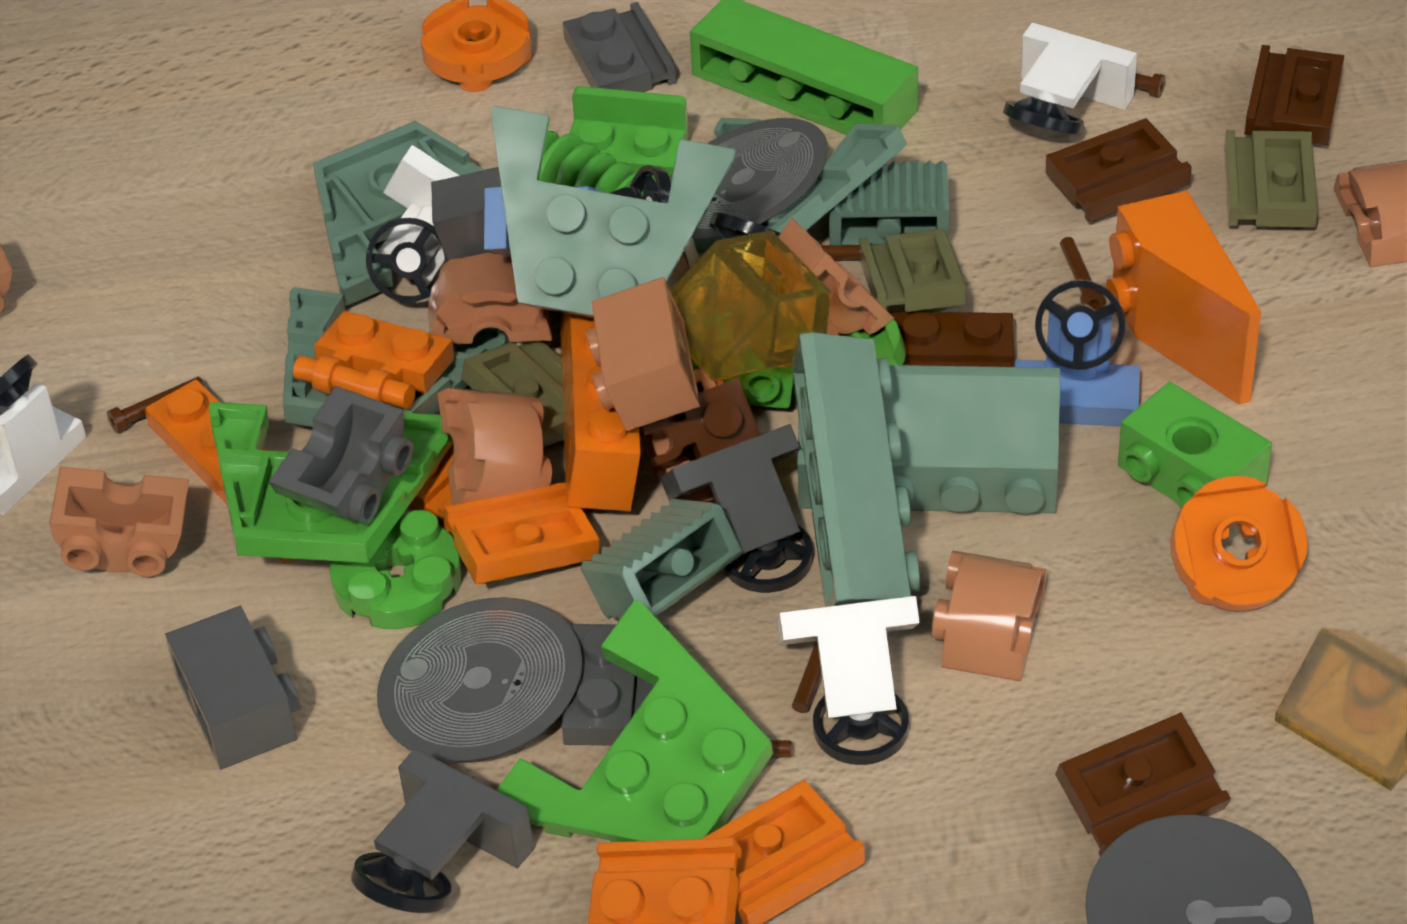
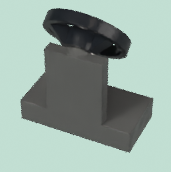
(753, 504)
(438, 817)

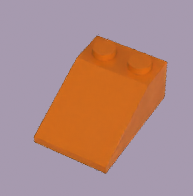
(1185, 292)

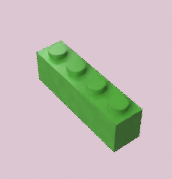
(801, 68)

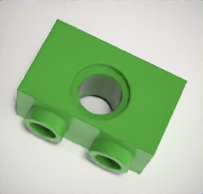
(1185, 443)

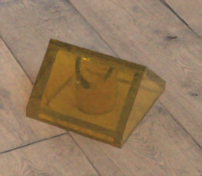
(1351, 704)

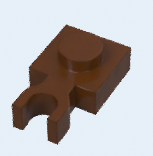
(715, 425)

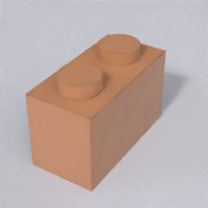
(642, 355)

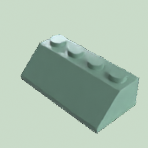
(972, 438)
(851, 470)

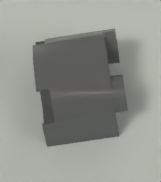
(348, 457)

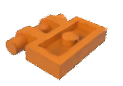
(375, 360)

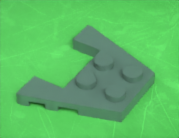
(853, 162)
(356, 207)
(590, 243)
(309, 319)

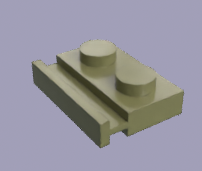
(1271, 179)
(913, 271)
(523, 370)

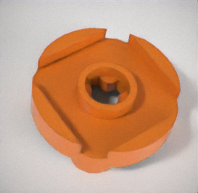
(495, 47)
(1260, 514)

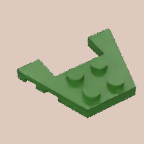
(284, 528)
(674, 764)

